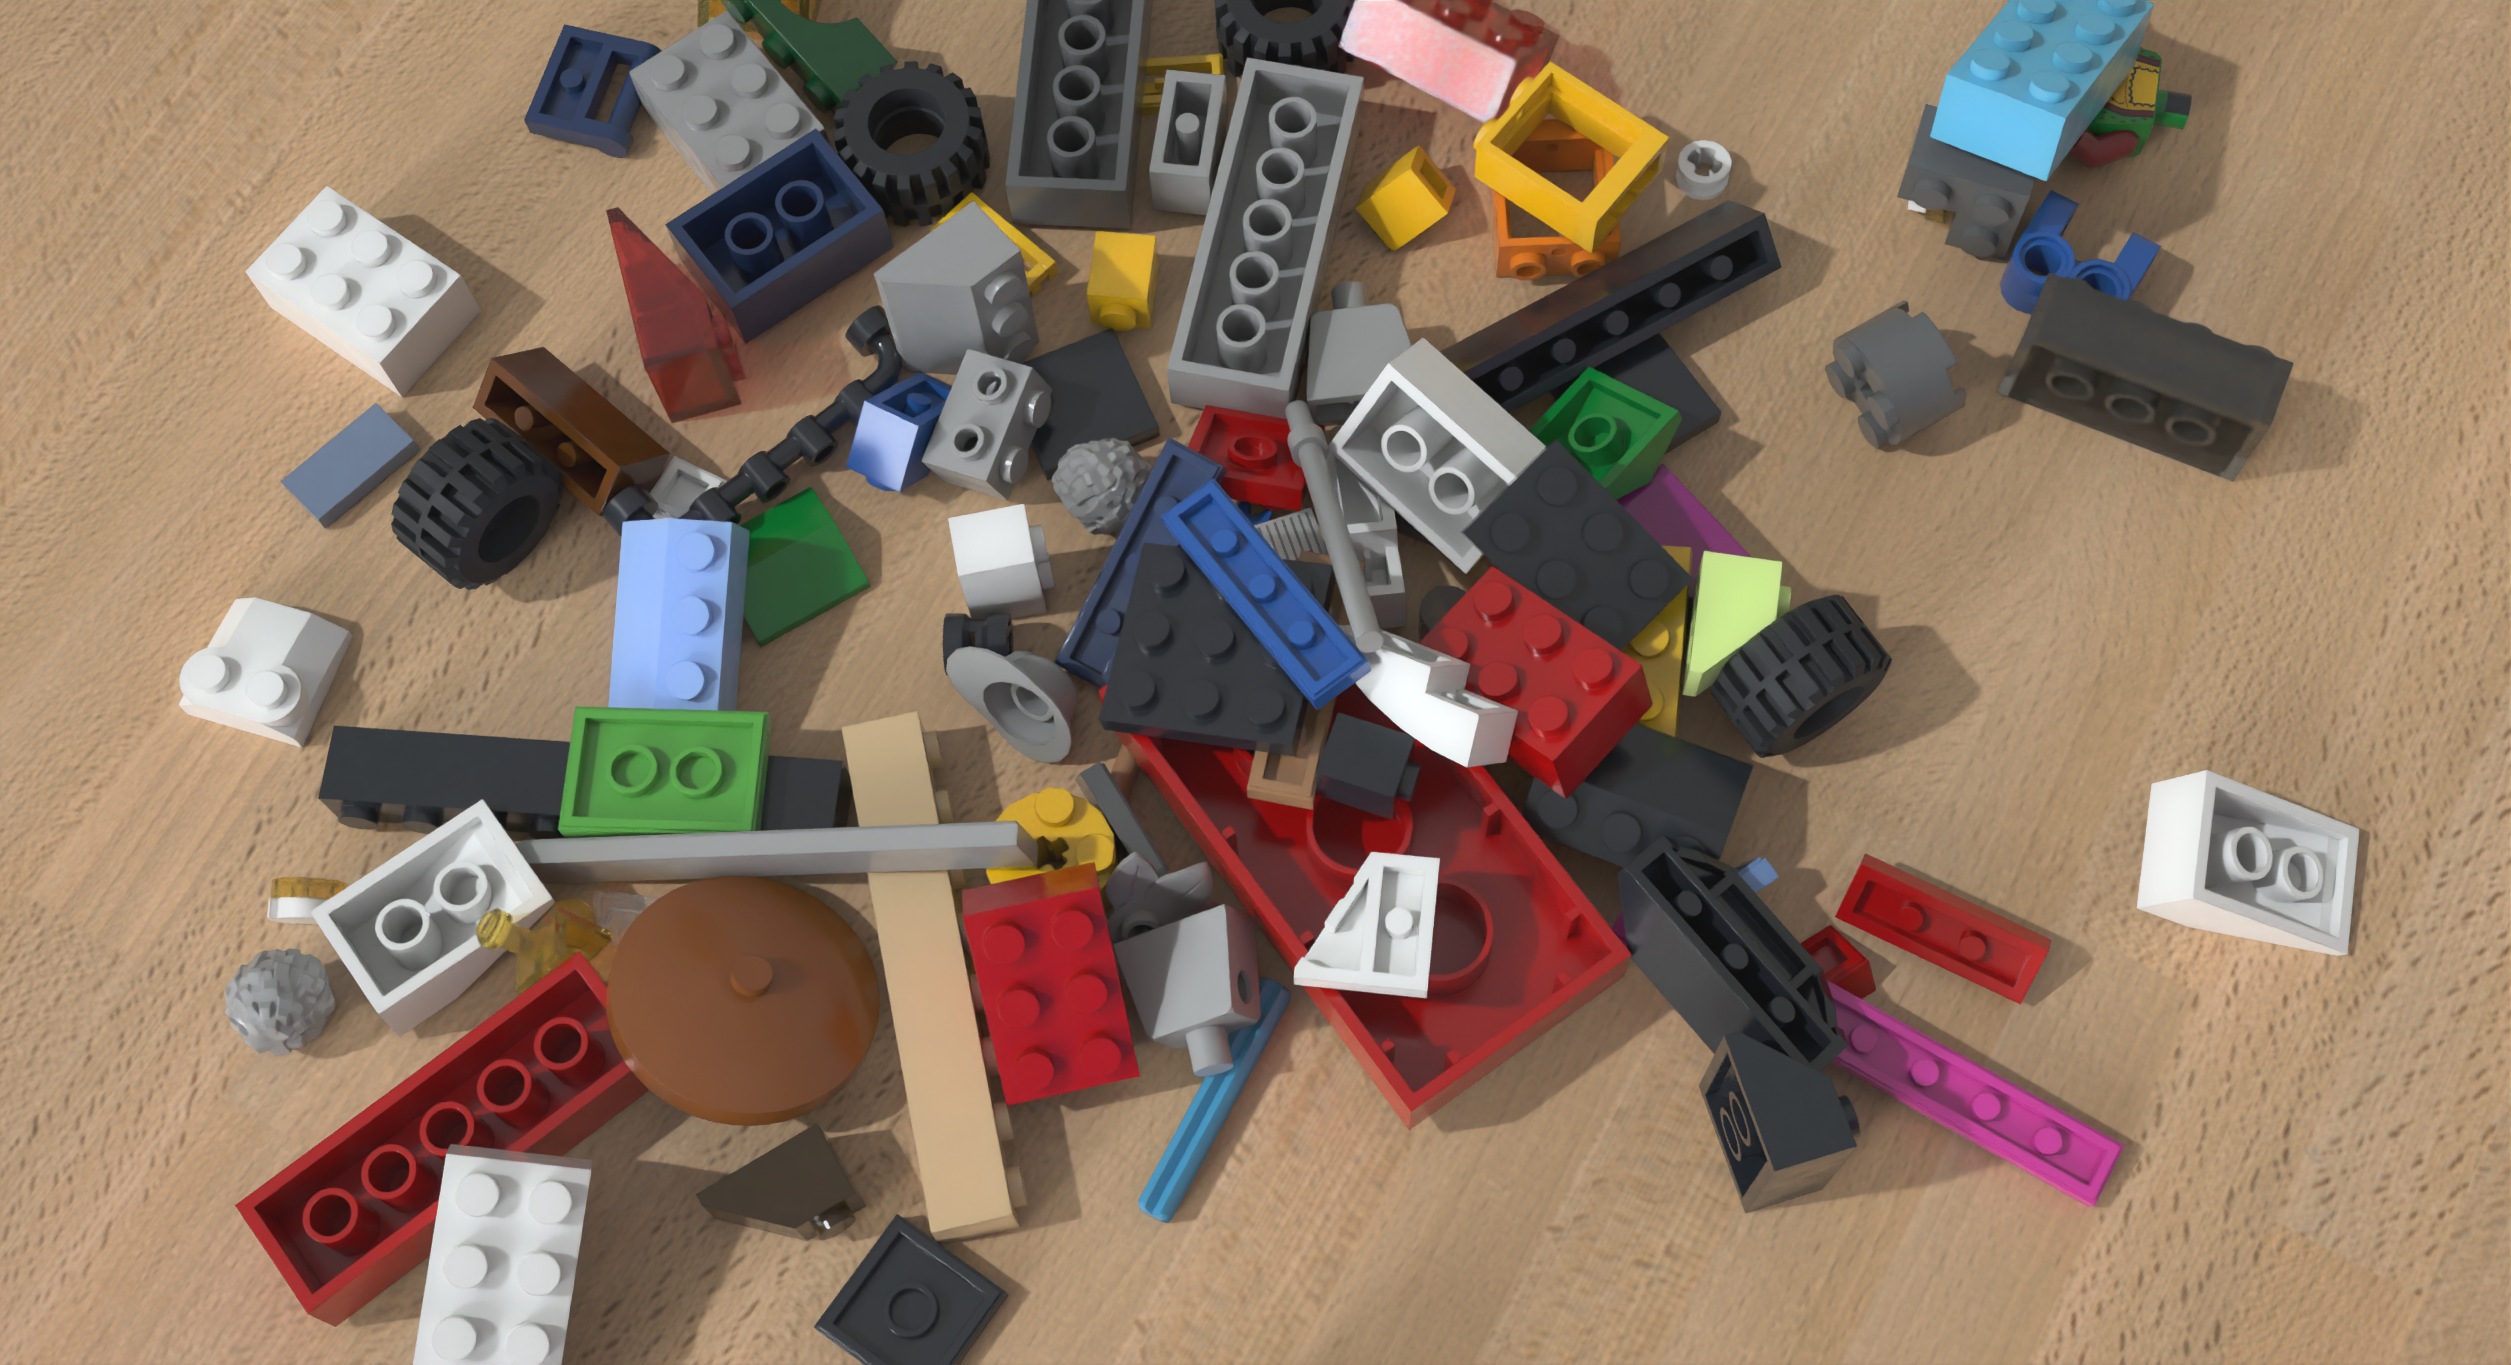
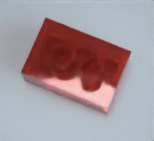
(1452, 49)

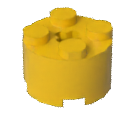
(1064, 829)

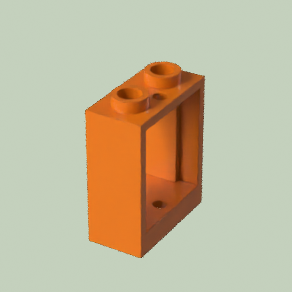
(1552, 149)

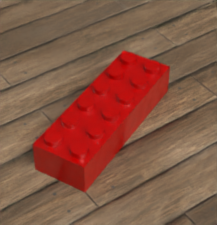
(368, 1194)

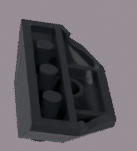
(1725, 955)

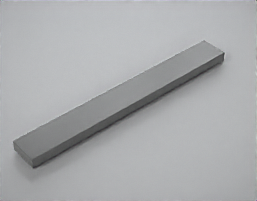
(781, 852)

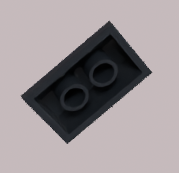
(1639, 793)
(1775, 1122)

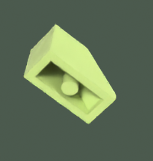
(1730, 606)

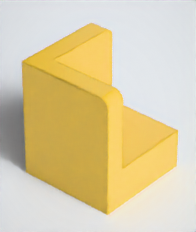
(1406, 198)

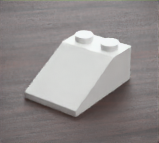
(2247, 864)
(416, 917)

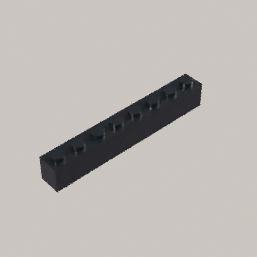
(436, 776)

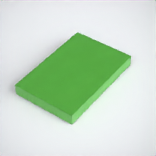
(664, 772)

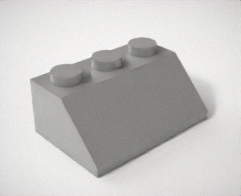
(958, 293)

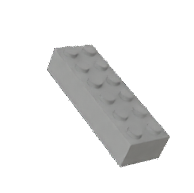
(1266, 239)

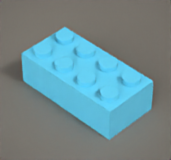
(2039, 79)

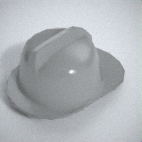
(1021, 696)

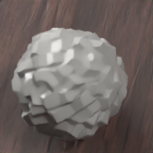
(1101, 483)
(279, 1001)

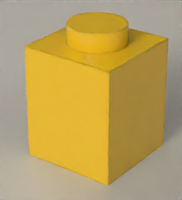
(1123, 280)

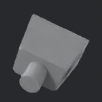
(1349, 351)
(1195, 983)

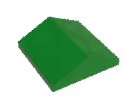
(1610, 430)
(796, 567)

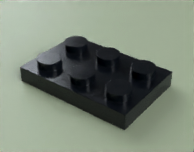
(1577, 548)

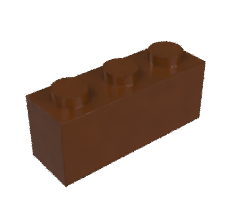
(570, 425)

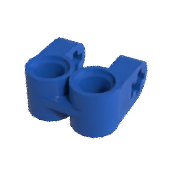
(2046, 251)

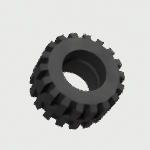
(1307, 43)
(904, 105)
(477, 503)
(1800, 675)

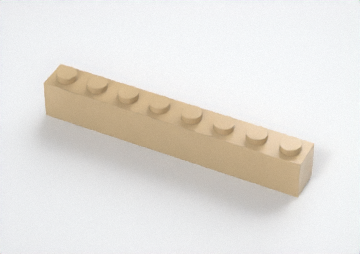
(934, 993)

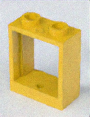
(1606, 123)

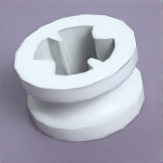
(1700, 186)

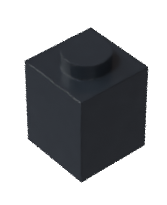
(1368, 766)

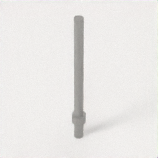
(1310, 452)

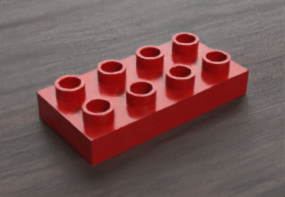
(1509, 930)

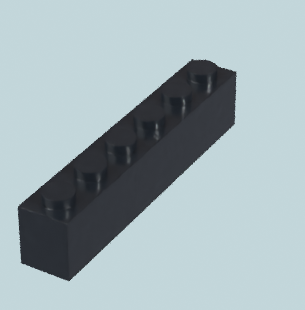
(1618, 305)

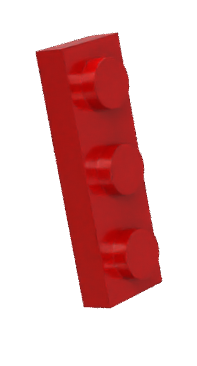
(1943, 928)

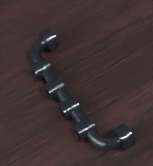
(808, 439)

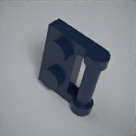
(577, 84)

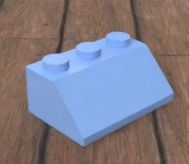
(679, 615)

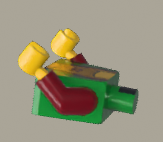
(2130, 115)

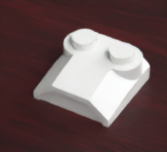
(265, 670)

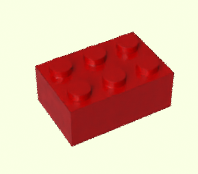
(1564, 680)
(1049, 983)

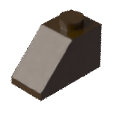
(789, 1191)

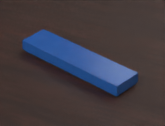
(1266, 594)

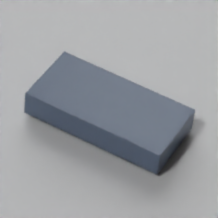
(350, 465)

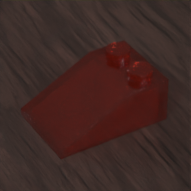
(679, 339)

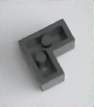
(1980, 192)

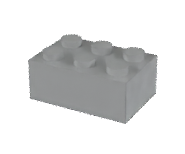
(721, 102)

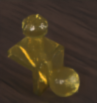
(556, 938)

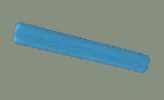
(1210, 1109)

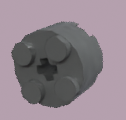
(1895, 375)

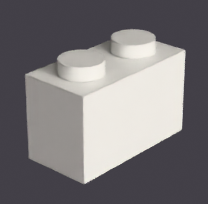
(1001, 562)

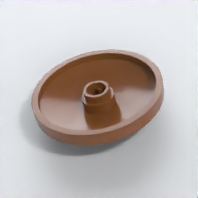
(742, 1000)

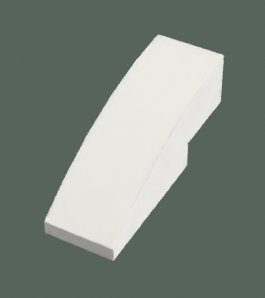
(1375, 542)
(1428, 700)

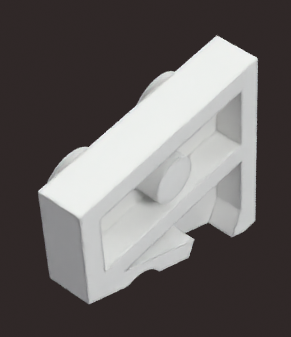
(1379, 931)

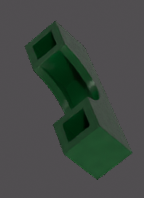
(823, 55)

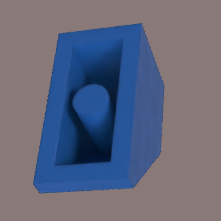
(896, 432)

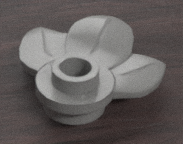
(1147, 902)

